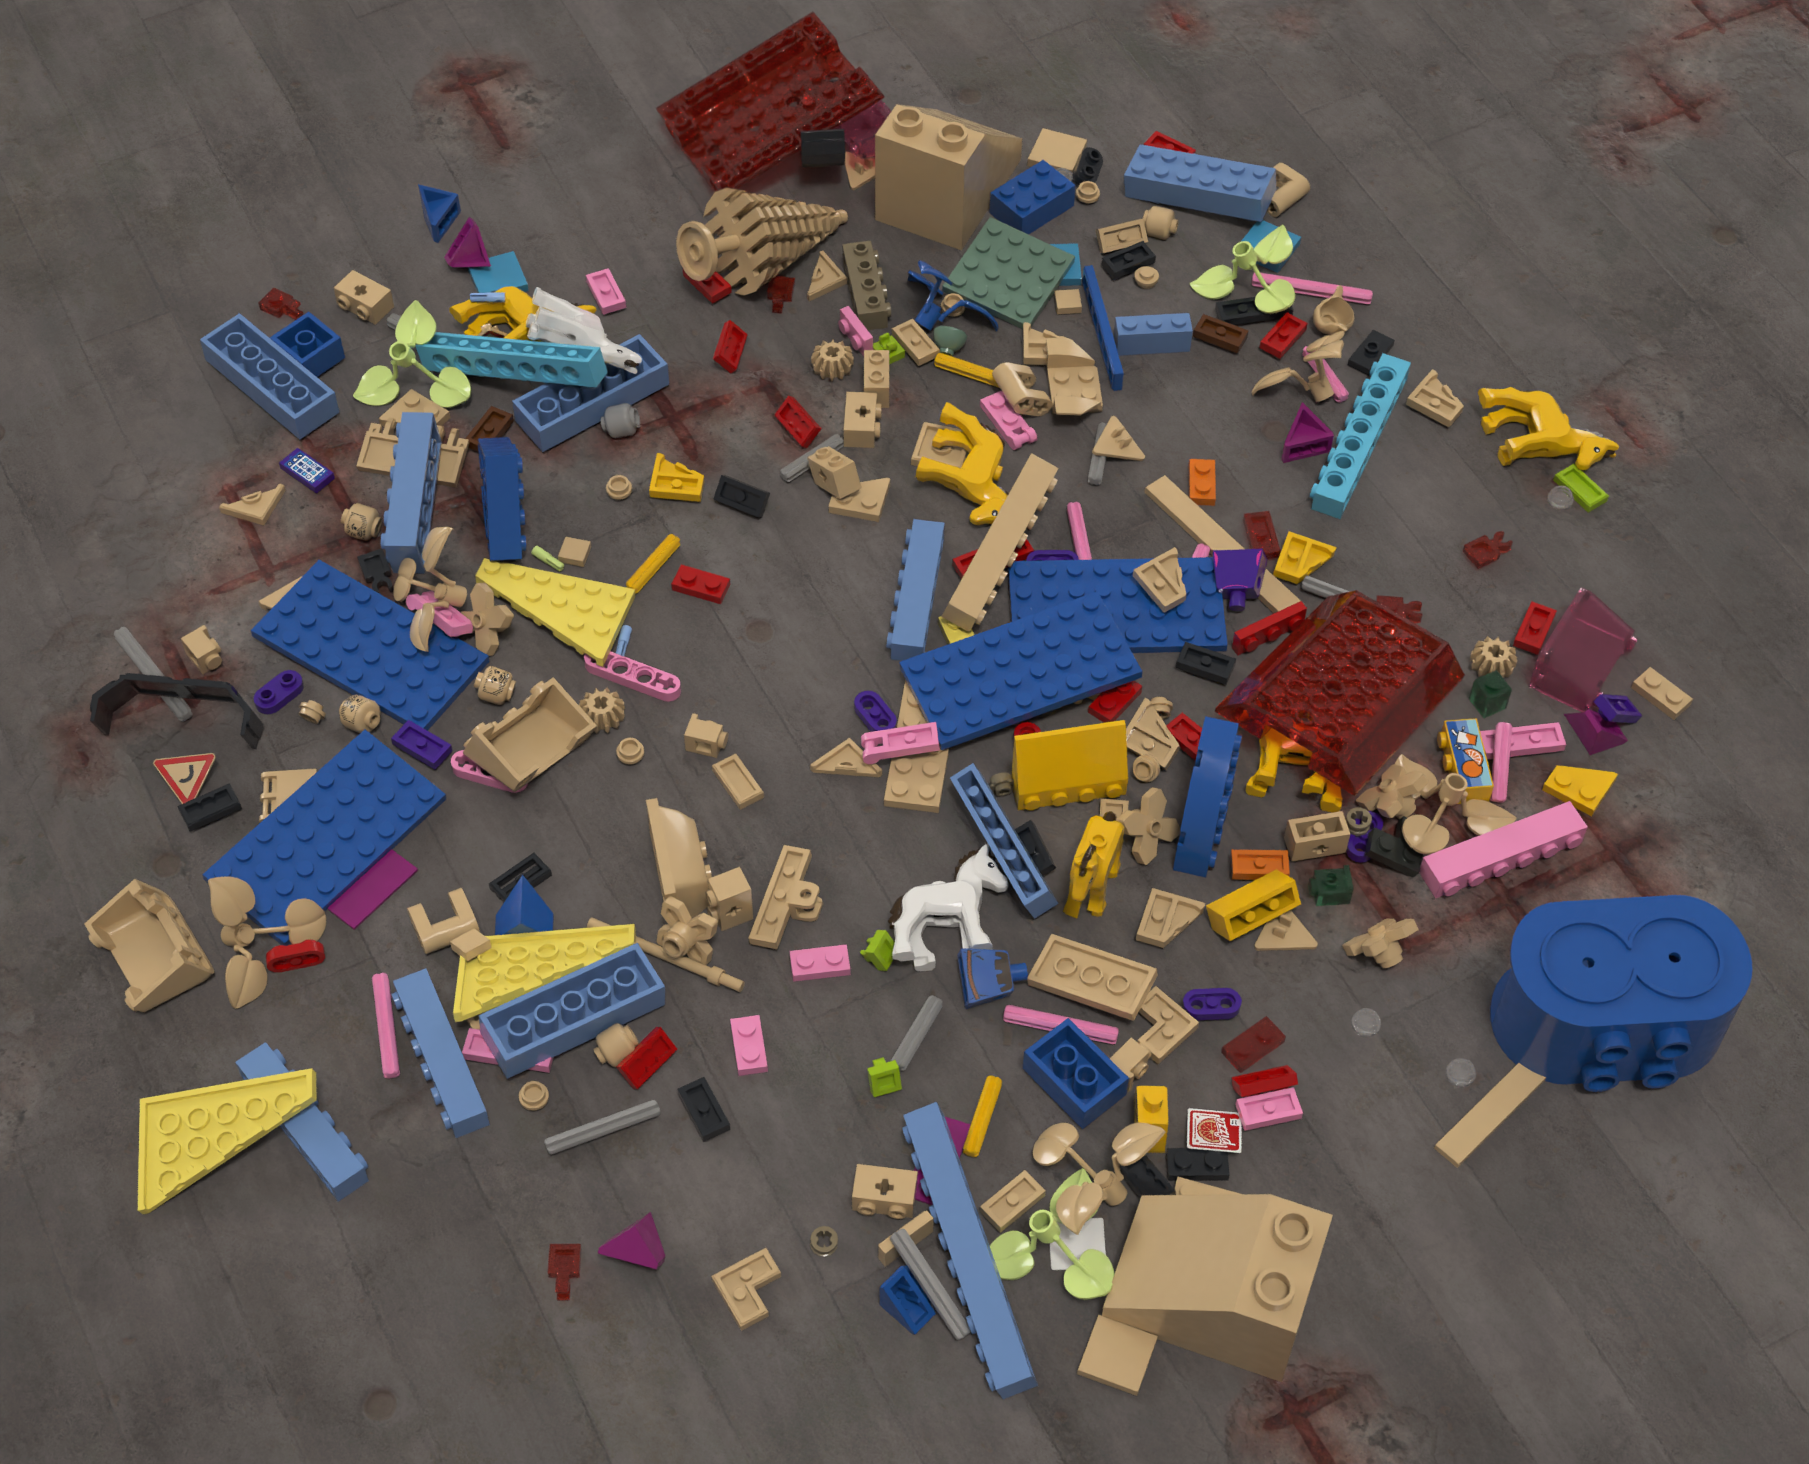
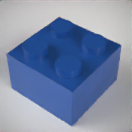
(311, 343)

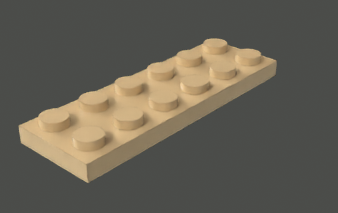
(915, 779)

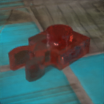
(1485, 551)
(1406, 610)

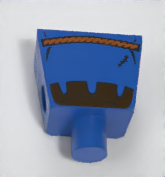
(987, 975)

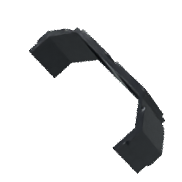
(823, 147)
(119, 692)

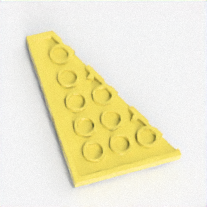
(574, 608)
(530, 961)
(202, 1128)

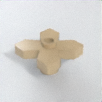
(487, 618)
(1394, 793)
(1149, 825)
(686, 933)
(1382, 941)

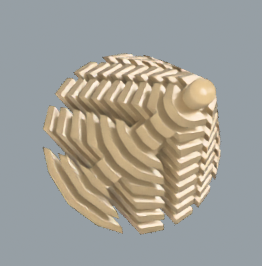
(757, 237)

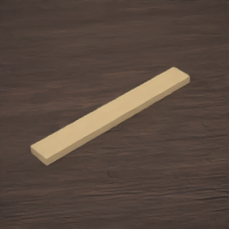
(1208, 532)

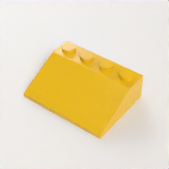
(1070, 765)

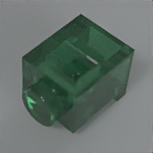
(1331, 886)

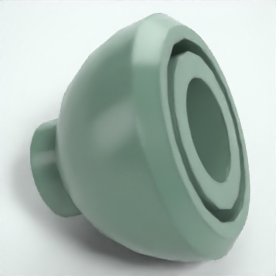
(949, 339)

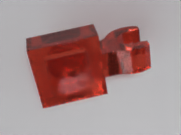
(780, 290)
(280, 303)
(564, 1264)

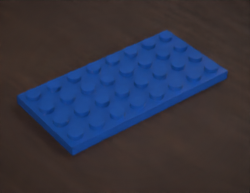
(1142, 623)
(367, 647)
(1020, 670)
(329, 831)

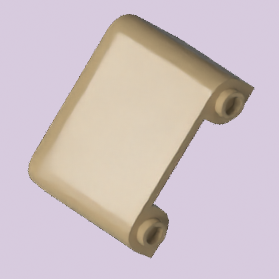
(149, 945)

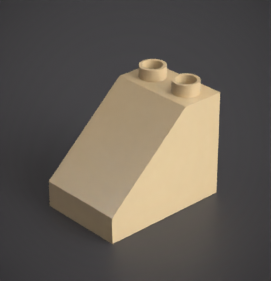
(939, 172)
(1220, 1275)

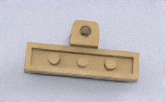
(786, 896)

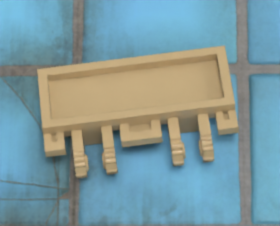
(377, 453)

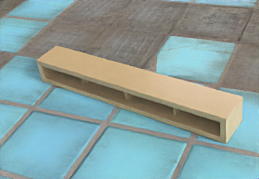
(1000, 542)

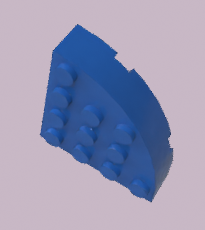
(500, 497)
(1208, 797)

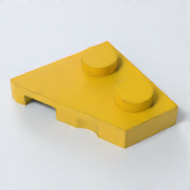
(675, 481)
(1301, 557)
(1580, 786)

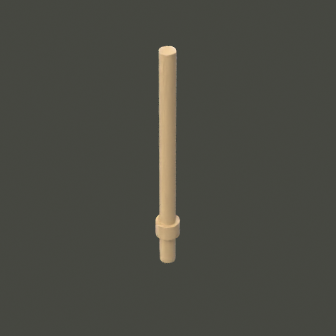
(714, 975)

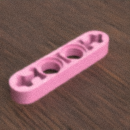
(634, 671)

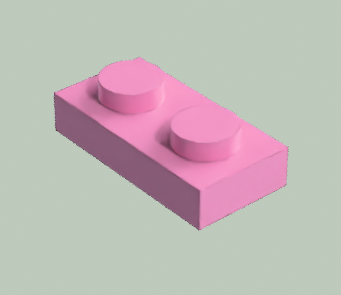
(605, 291)
(855, 330)
(820, 963)
(748, 1045)
(1269, 1109)

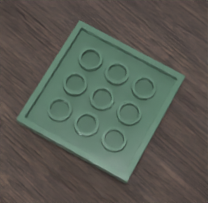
(1009, 273)

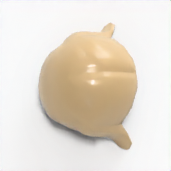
(1333, 314)

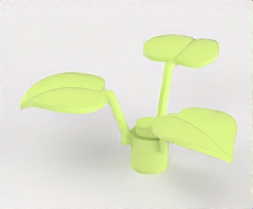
(1273, 249)
(413, 328)
(1085, 1279)

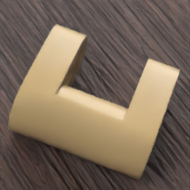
(1291, 189)
(1015, 384)
(440, 934)

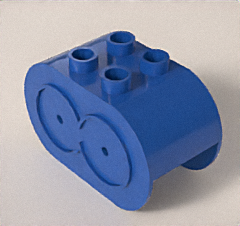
(1620, 990)

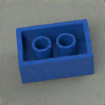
(1032, 198)
(1075, 1073)

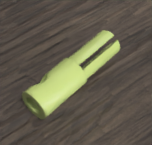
(547, 558)

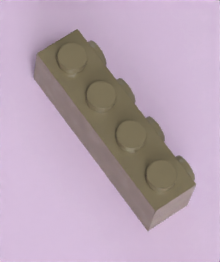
(865, 284)

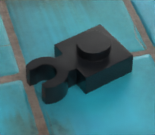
(376, 569)

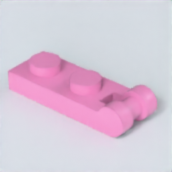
(1007, 421)
(447, 619)
(900, 742)

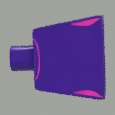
(1239, 575)

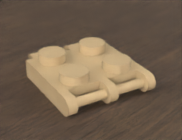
(283, 786)

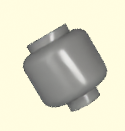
(620, 420)

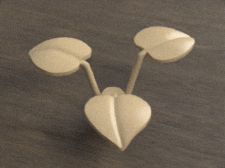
(1325, 347)
(445, 592)
(1428, 836)
(229, 903)
(1081, 1202)

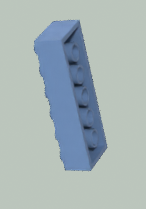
(1200, 182)
(269, 376)
(562, 410)
(412, 489)
(571, 1010)

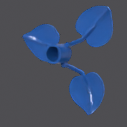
(931, 312)

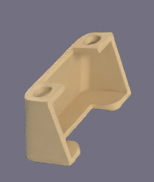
(530, 737)

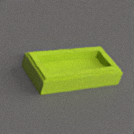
(1583, 489)

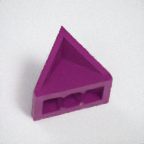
(468, 248)
(1306, 437)
(1595, 731)
(636, 1244)

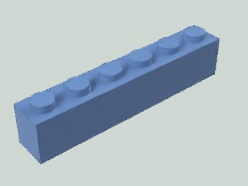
(917, 589)
(1004, 841)
(441, 1054)
(311, 1131)

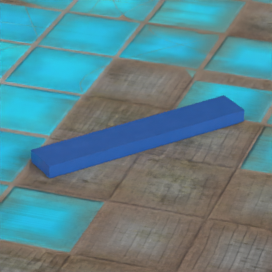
(1102, 328)

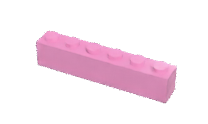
(1503, 850)

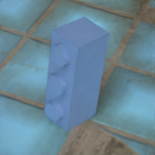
(1153, 334)

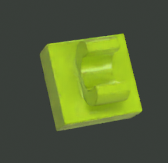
(889, 343)
(879, 950)
(884, 1077)

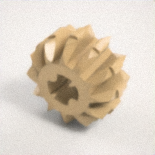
(832, 360)
(1493, 656)
(604, 709)

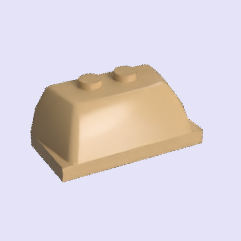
(679, 857)

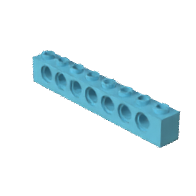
(514, 359)
(1360, 436)

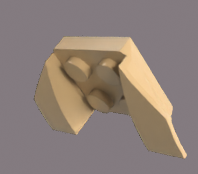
(1072, 379)

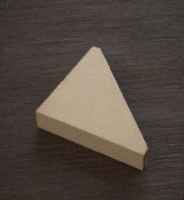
(825, 277)
(256, 506)
(845, 760)

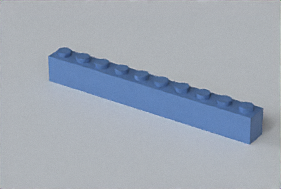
(970, 1252)

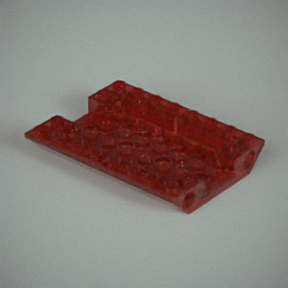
(758, 92)
(1375, 701)

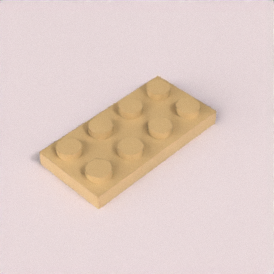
(1092, 977)

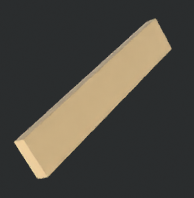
(1488, 1114)

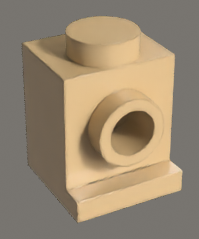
(202, 649)
(704, 737)
(1132, 1060)

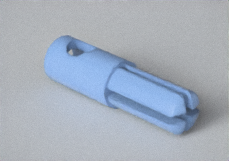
(488, 297)
(623, 639)

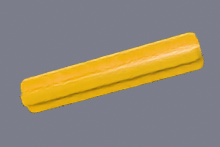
(965, 368)
(653, 563)
(982, 1116)

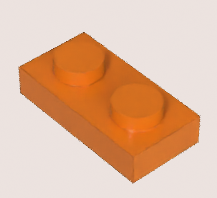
(1202, 481)
(1257, 863)

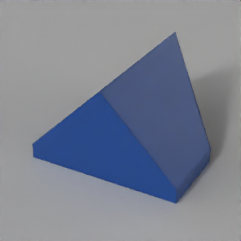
(439, 210)
(523, 912)
(906, 1300)

